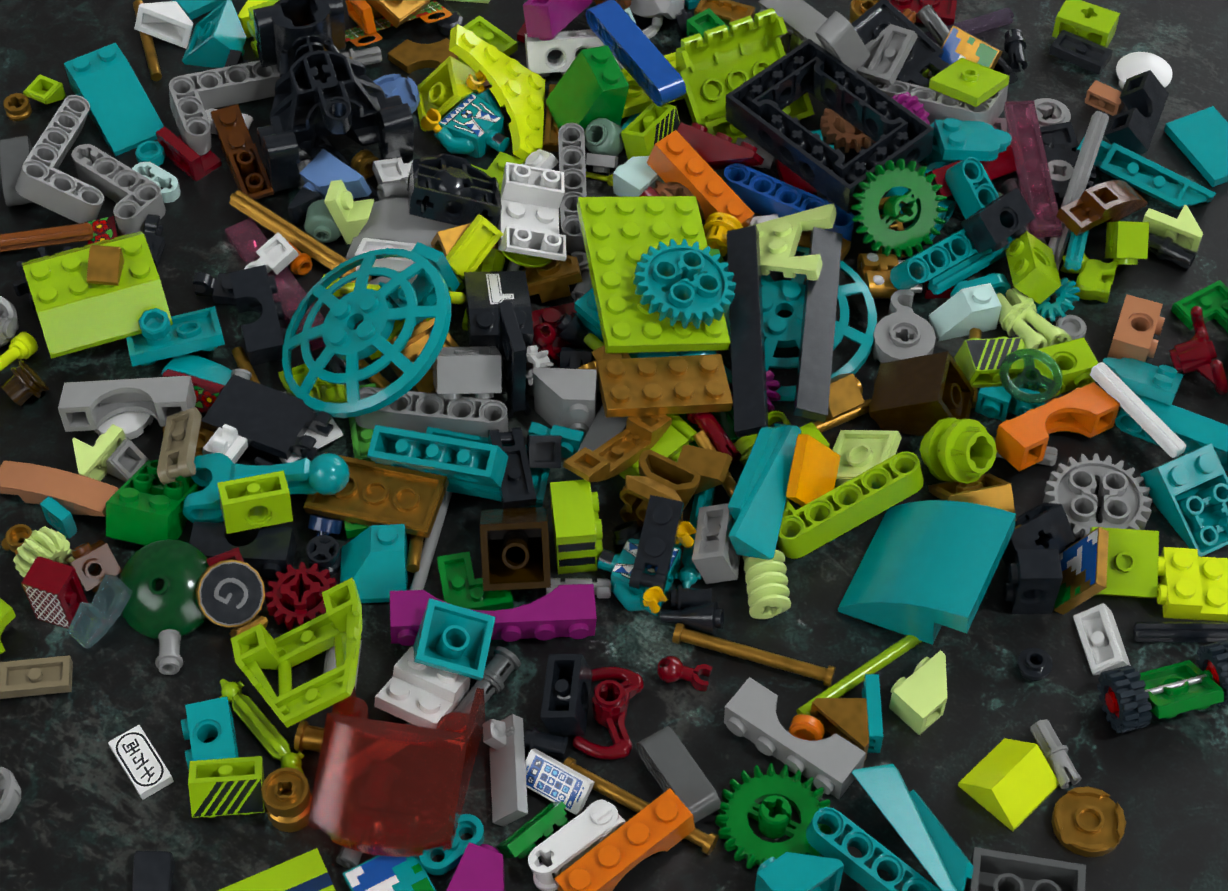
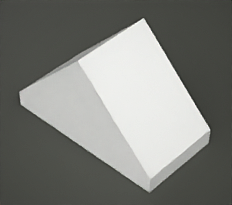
(164, 22)

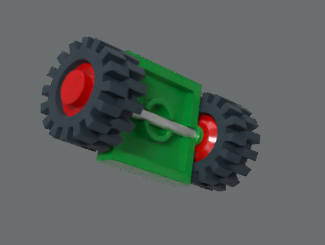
(1165, 690)

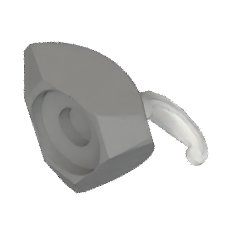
(656, 10)

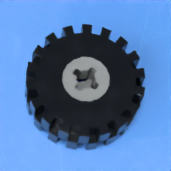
(1061, 166)

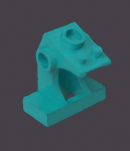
(422, 284)

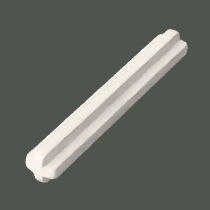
(1138, 410)

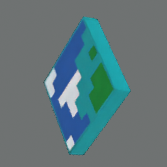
(389, 874)

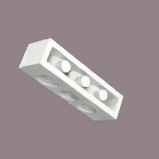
(565, 41)

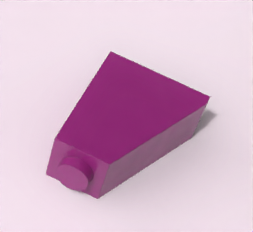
(479, 870)

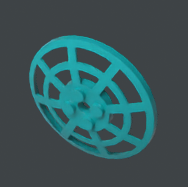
(787, 331)
(369, 335)

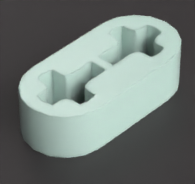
(162, 178)

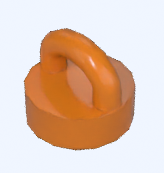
(806, 727)

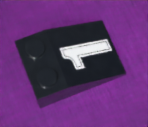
(484, 293)

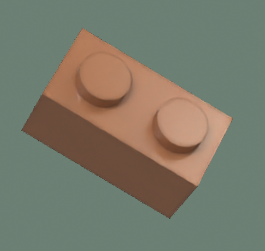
(1104, 98)

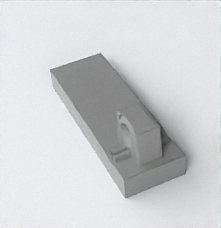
(507, 768)

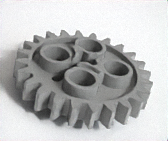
(1125, 501)

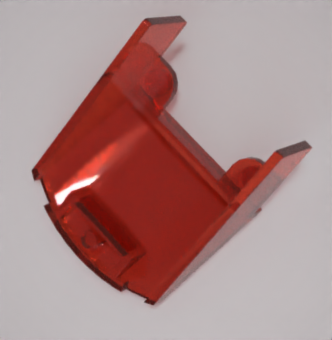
(393, 783)

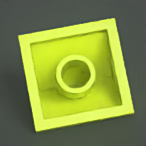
(1011, 781)

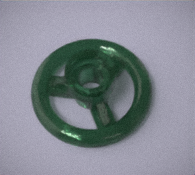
(1031, 377)

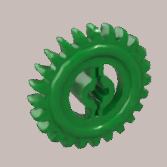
(918, 189)
(777, 797)

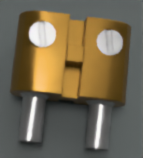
(875, 272)

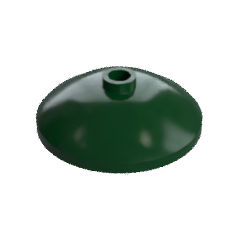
(176, 603)

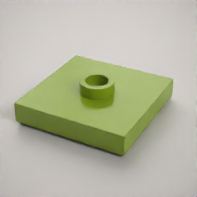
(968, 82)
(1132, 563)

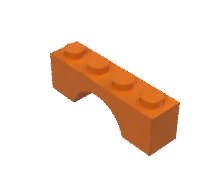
(678, 162)
(1082, 411)
(648, 832)

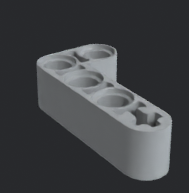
(131, 191)

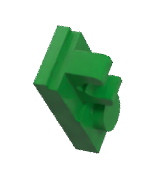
(541, 825)

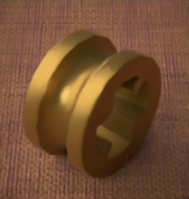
(15, 100)
(364, 162)

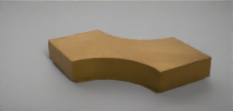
(414, 56)

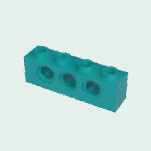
(439, 455)

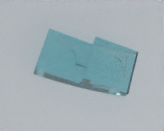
(95, 619)

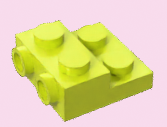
(1192, 585)

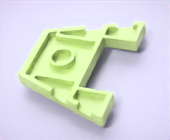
(781, 237)

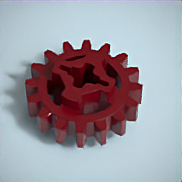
(286, 594)

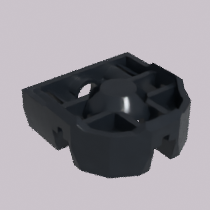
(452, 191)

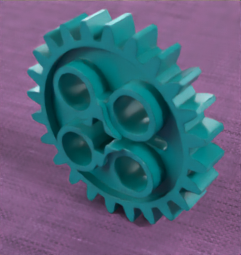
(684, 283)

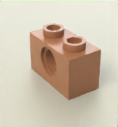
(1136, 329)

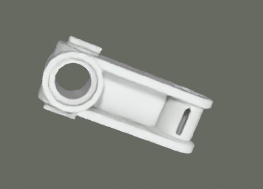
(572, 842)

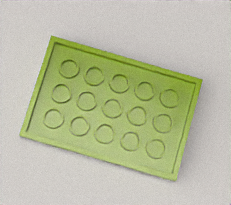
(614, 239)

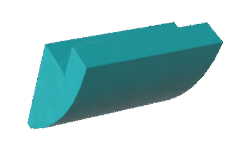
(929, 567)

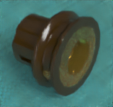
(24, 384)

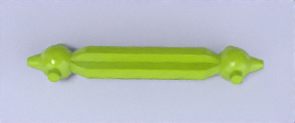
(260, 725)

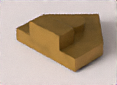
(553, 279)

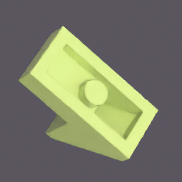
(348, 214)
(1182, 230)
(92, 460)

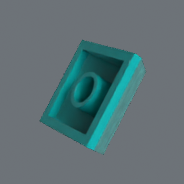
(454, 639)

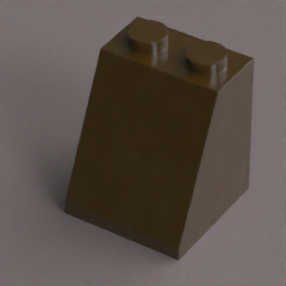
(919, 392)
(515, 548)

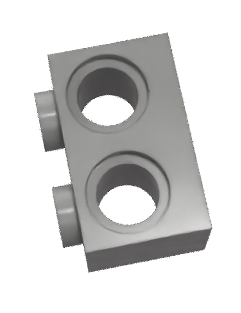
(713, 549)

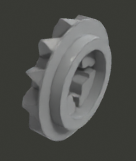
(1049, 106)

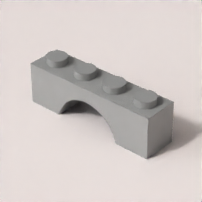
(90, 403)
(828, 760)

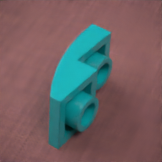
(200, 368)
(997, 403)

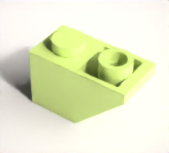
(922, 695)

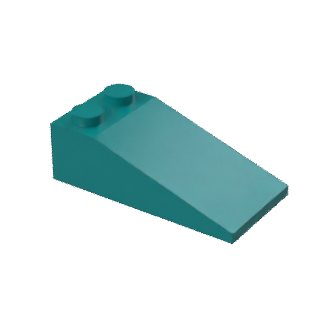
(115, 98)

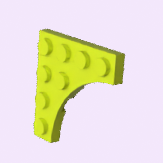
(512, 86)

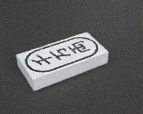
(140, 762)

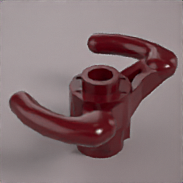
(1198, 354)
(610, 710)

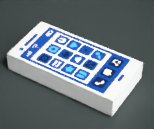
(557, 781)

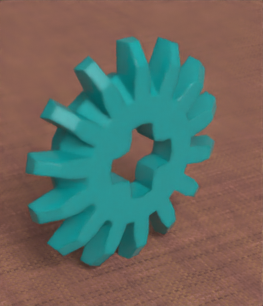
(1062, 302)

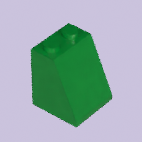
(589, 90)

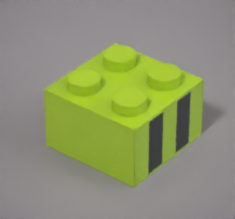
(576, 526)

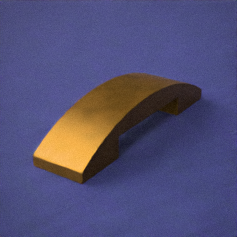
(619, 451)

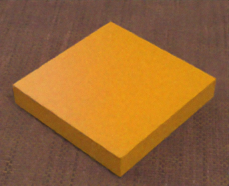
(812, 470)

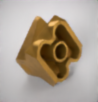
(658, 478)

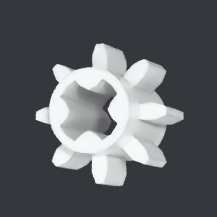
(539, 360)

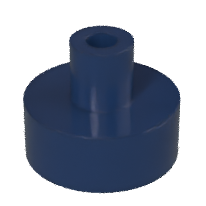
(325, 525)

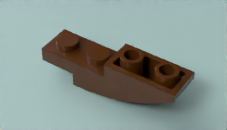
(241, 152)
(1101, 204)

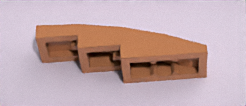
(73, 491)

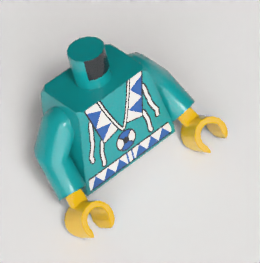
(472, 125)
(621, 566)

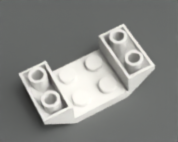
(531, 212)

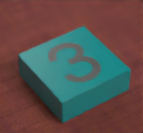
(58, 517)

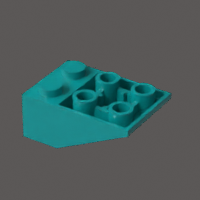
(1193, 498)

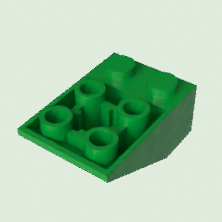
(147, 509)

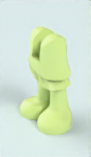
(1018, 311)

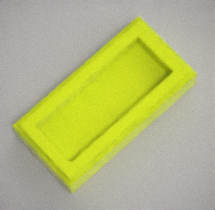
(473, 246)

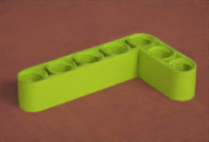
(849, 505)

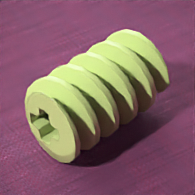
(767, 586)

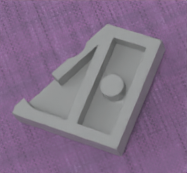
(888, 54)

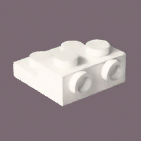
(421, 692)

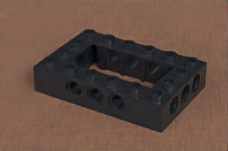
(757, 112)

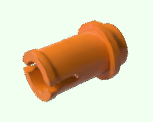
(302, 264)

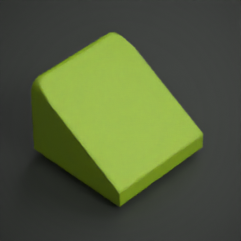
(45, 90)

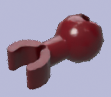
(544, 338)
(673, 670)

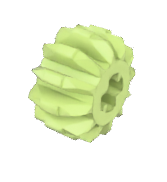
(41, 543)

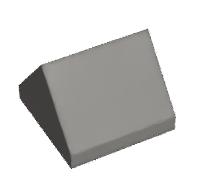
(125, 460)

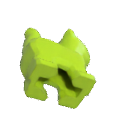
(1092, 278)

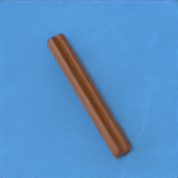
(46, 237)

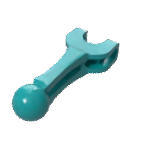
(324, 474)

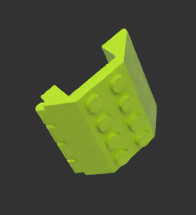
(726, 61)
(86, 314)

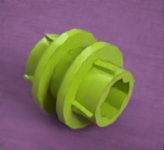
(958, 450)

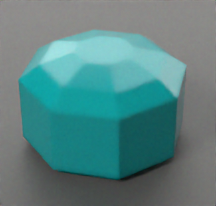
(150, 152)
(154, 324)

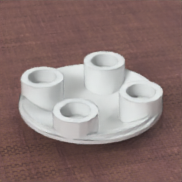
(1140, 62)

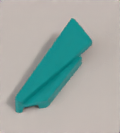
(1149, 177)
(761, 492)
(916, 826)

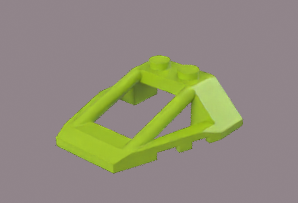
(337, 627)

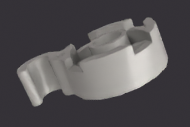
(902, 331)

